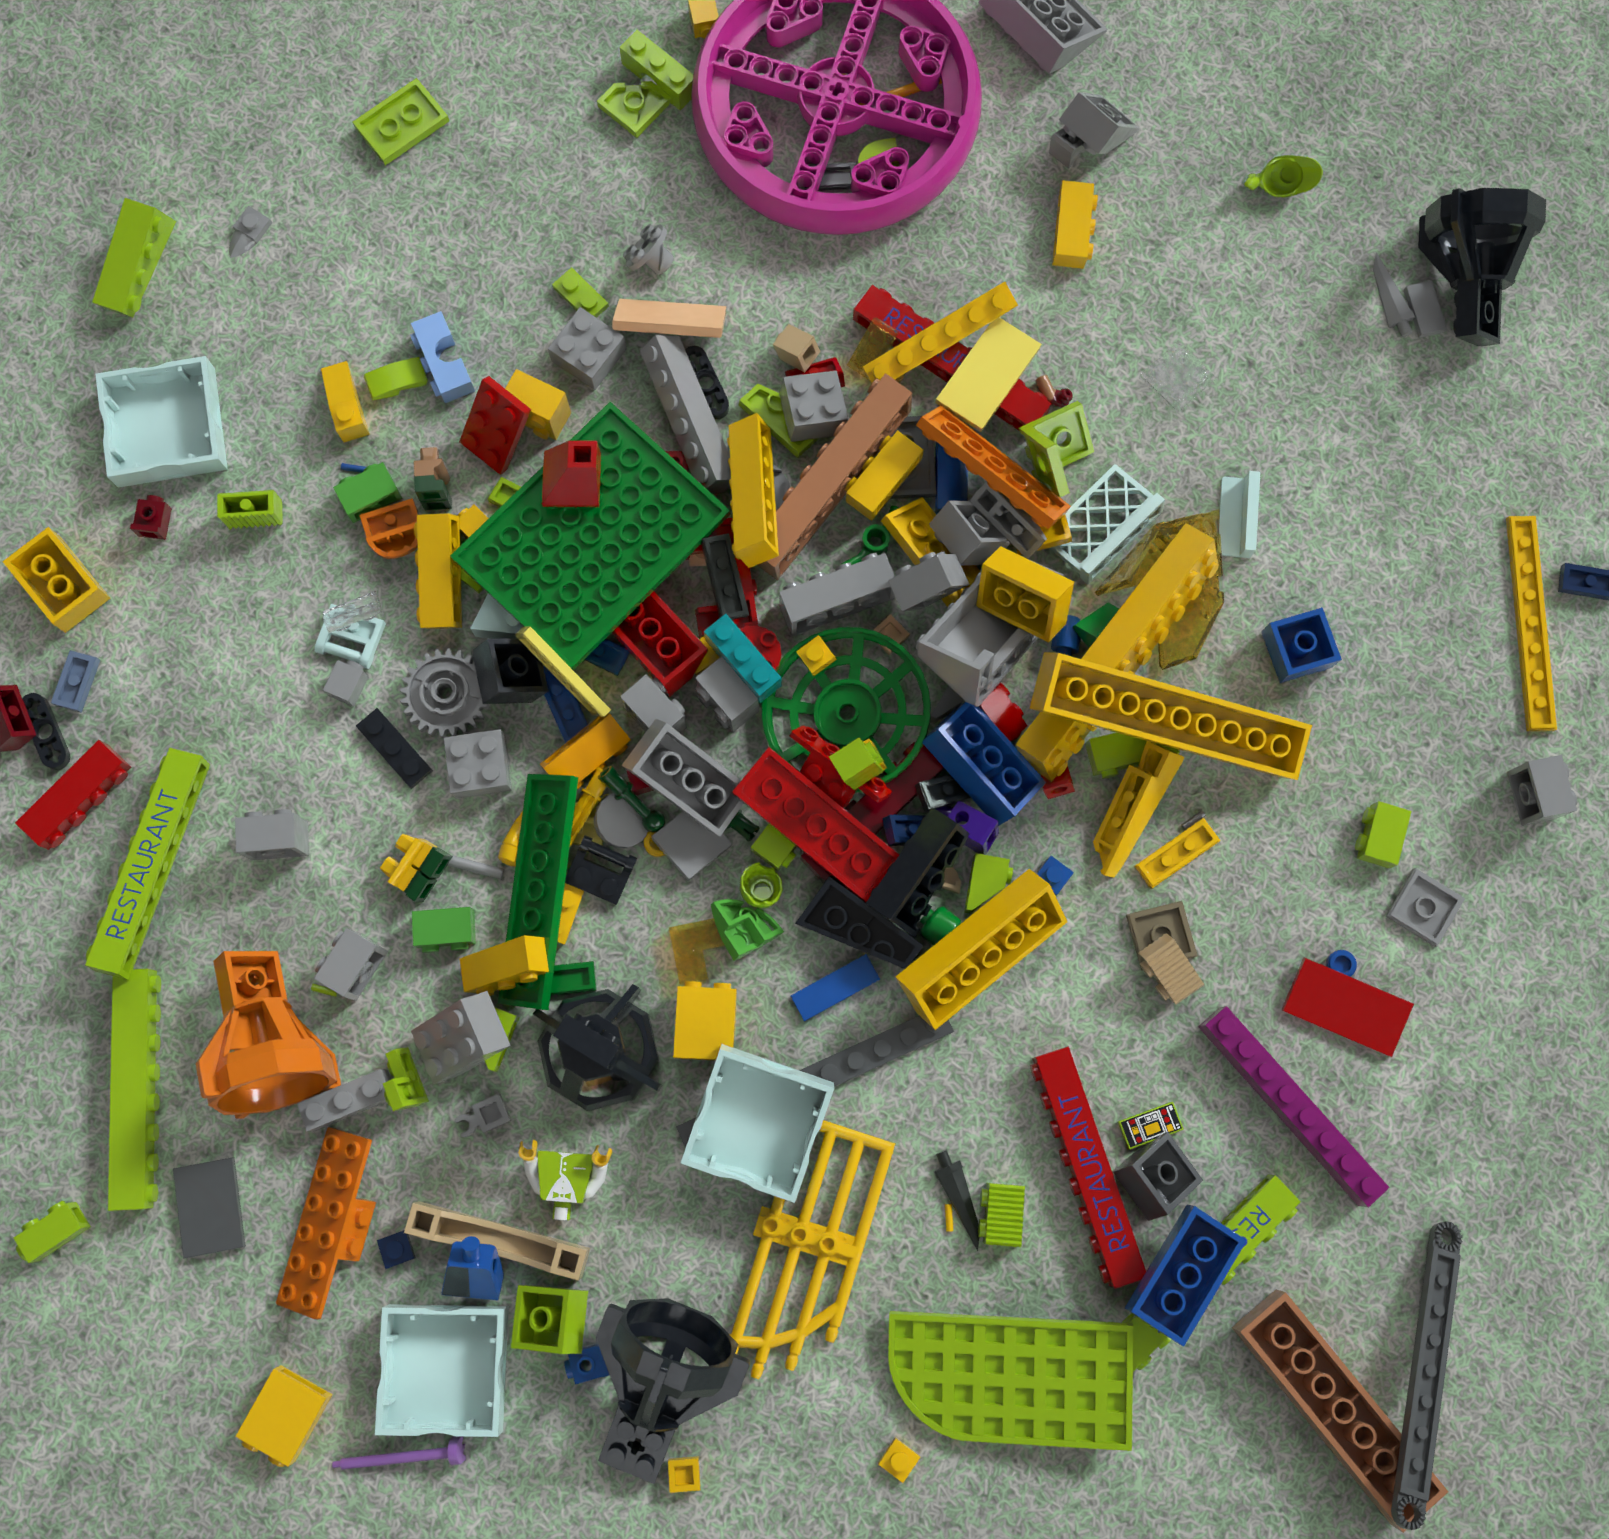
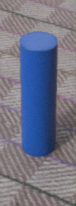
(354, 468)

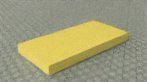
(988, 373)
(562, 672)

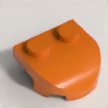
(391, 529)

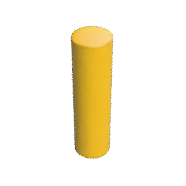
(948, 1217)

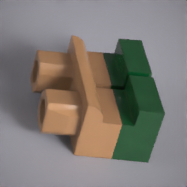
(430, 480)

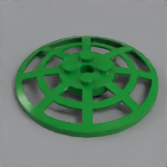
(855, 694)

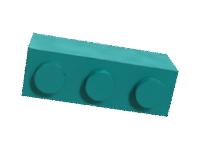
(743, 657)

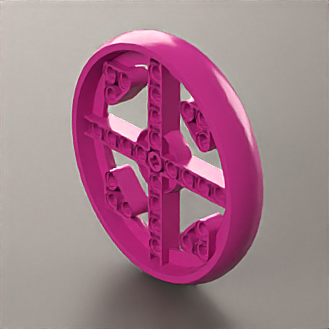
(836, 97)

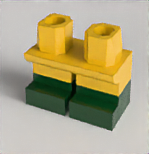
(418, 867)

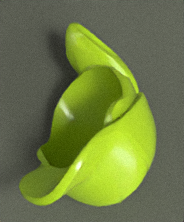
(1287, 176)

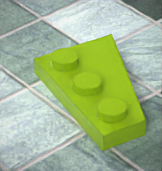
(769, 407)

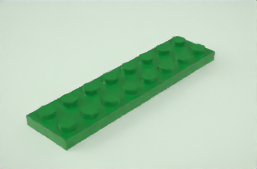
(541, 877)

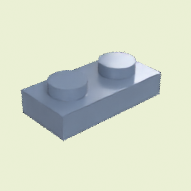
(75, 681)

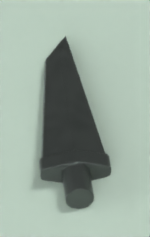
(956, 1188)

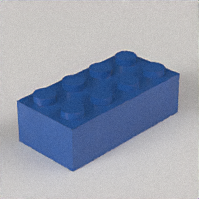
(984, 762)
(1185, 1274)

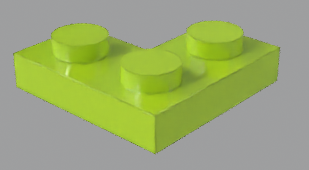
(406, 1087)

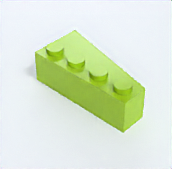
(132, 257)

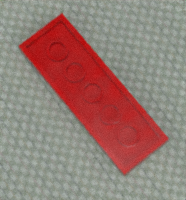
(815, 824)

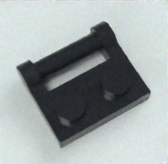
(597, 878)

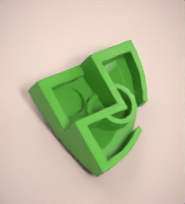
(742, 927)

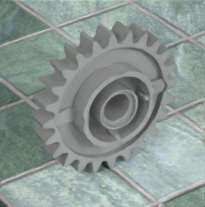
(425, 689)

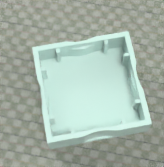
(161, 422)
(758, 1122)
(442, 1370)

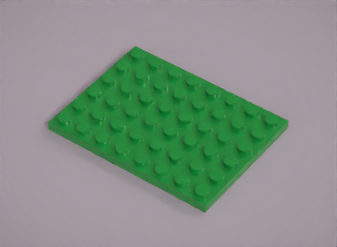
(588, 568)

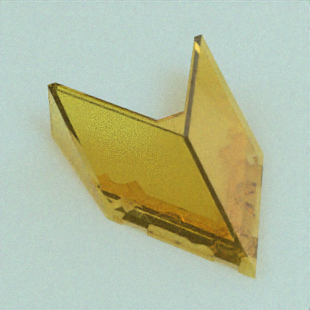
(1191, 631)

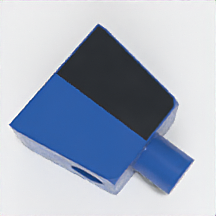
(473, 1271)

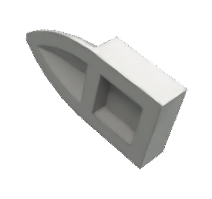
(248, 231)

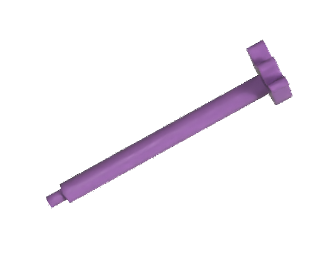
(453, 1452)

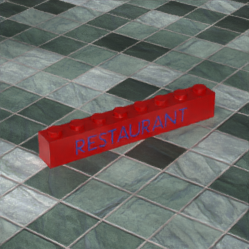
(1020, 404)
(1089, 1167)

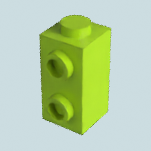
(51, 1232)

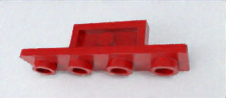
(822, 772)

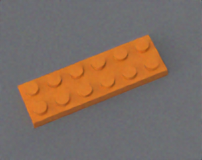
(994, 466)

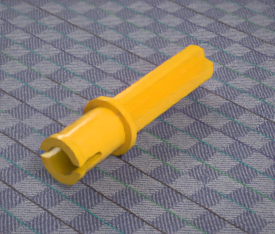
(586, 803)

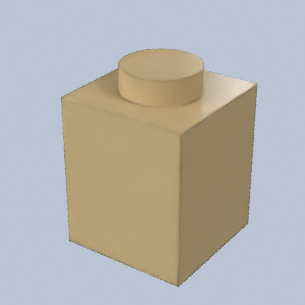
(796, 347)

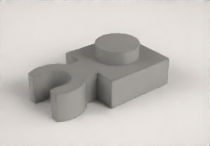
(488, 1115)

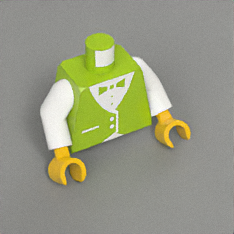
(564, 1176)

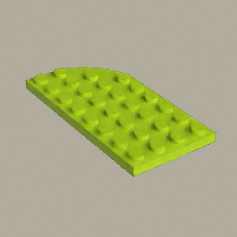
(1016, 1378)

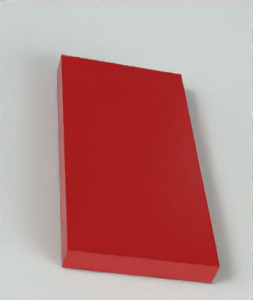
(1347, 1007)

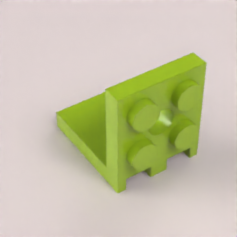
(1047, 455)

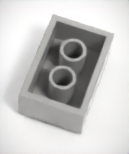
(460, 1037)

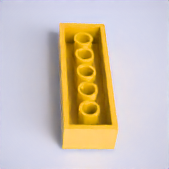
(982, 949)

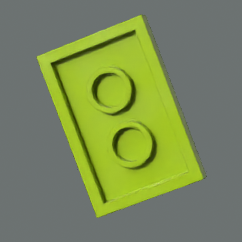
(401, 121)

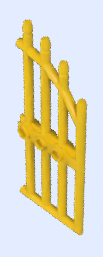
(815, 1239)

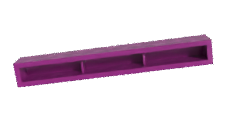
(1293, 1107)

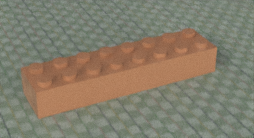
(825, 482)
(1329, 1398)

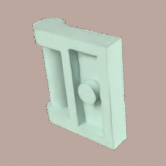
(361, 632)

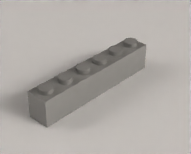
(688, 411)

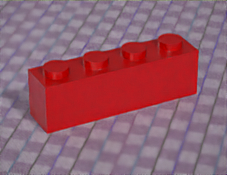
(73, 795)

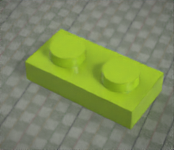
(580, 293)

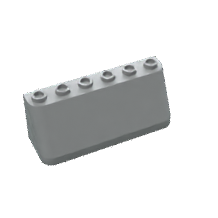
(972, 647)

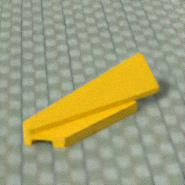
(1134, 805)

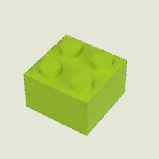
(549, 1319)

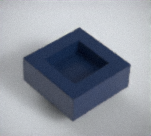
(396, 1249)

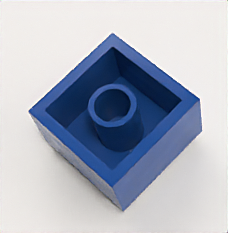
(1301, 645)

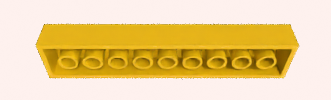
(1128, 640)
(1169, 715)

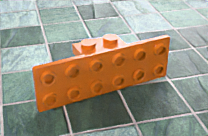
(331, 1224)

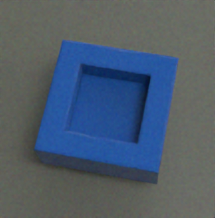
(1055, 874)

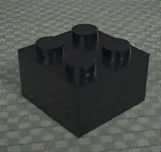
(508, 672)

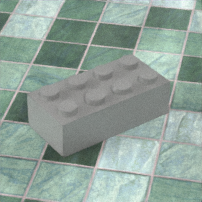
(836, 594)
(685, 776)

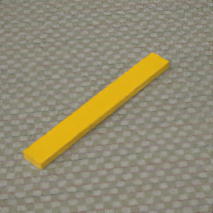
(1531, 623)

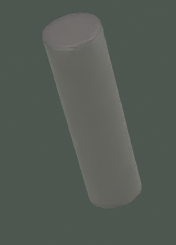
(1193, 820)

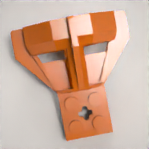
(274, 1053)

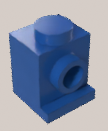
(594, 1355)

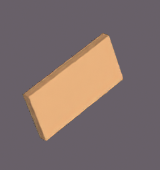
(669, 318)

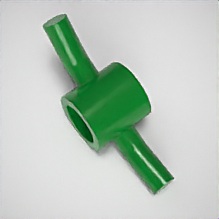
(873, 531)

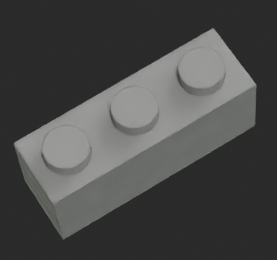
(344, 1101)

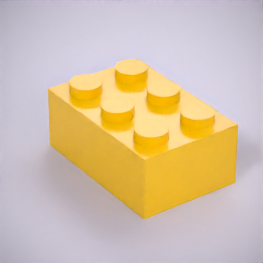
(56, 580)
(1024, 594)

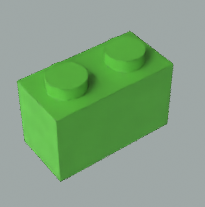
(367, 491)
(443, 928)

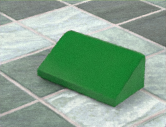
(1095, 623)

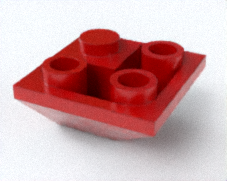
(572, 475)

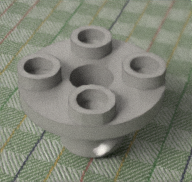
(650, 251)

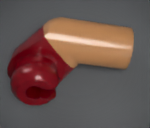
(1056, 397)

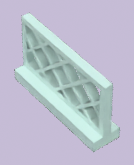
(1123, 533)

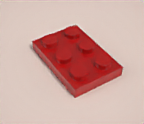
(494, 425)

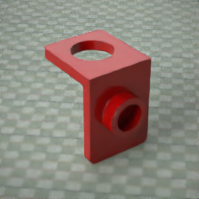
(1059, 786)

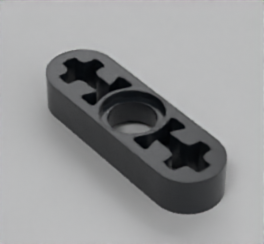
(720, 396)
(60, 746)

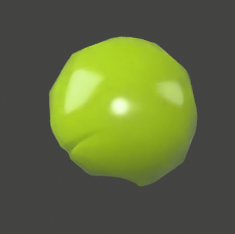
(760, 896)

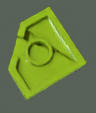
(634, 105)

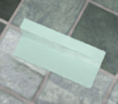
(1239, 515)

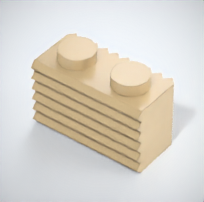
(1170, 968)

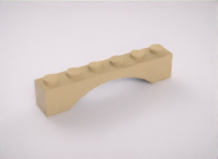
(511, 1242)

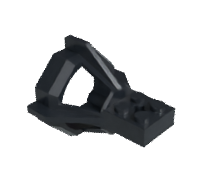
(1491, 238)
(595, 1049)
(657, 1389)

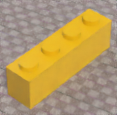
(437, 573)

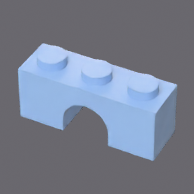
(433, 338)

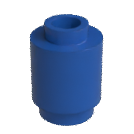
(1067, 639)

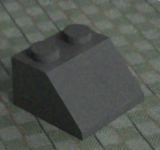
(1158, 1177)

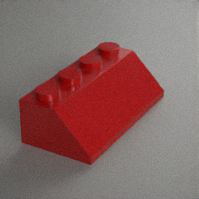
(661, 643)

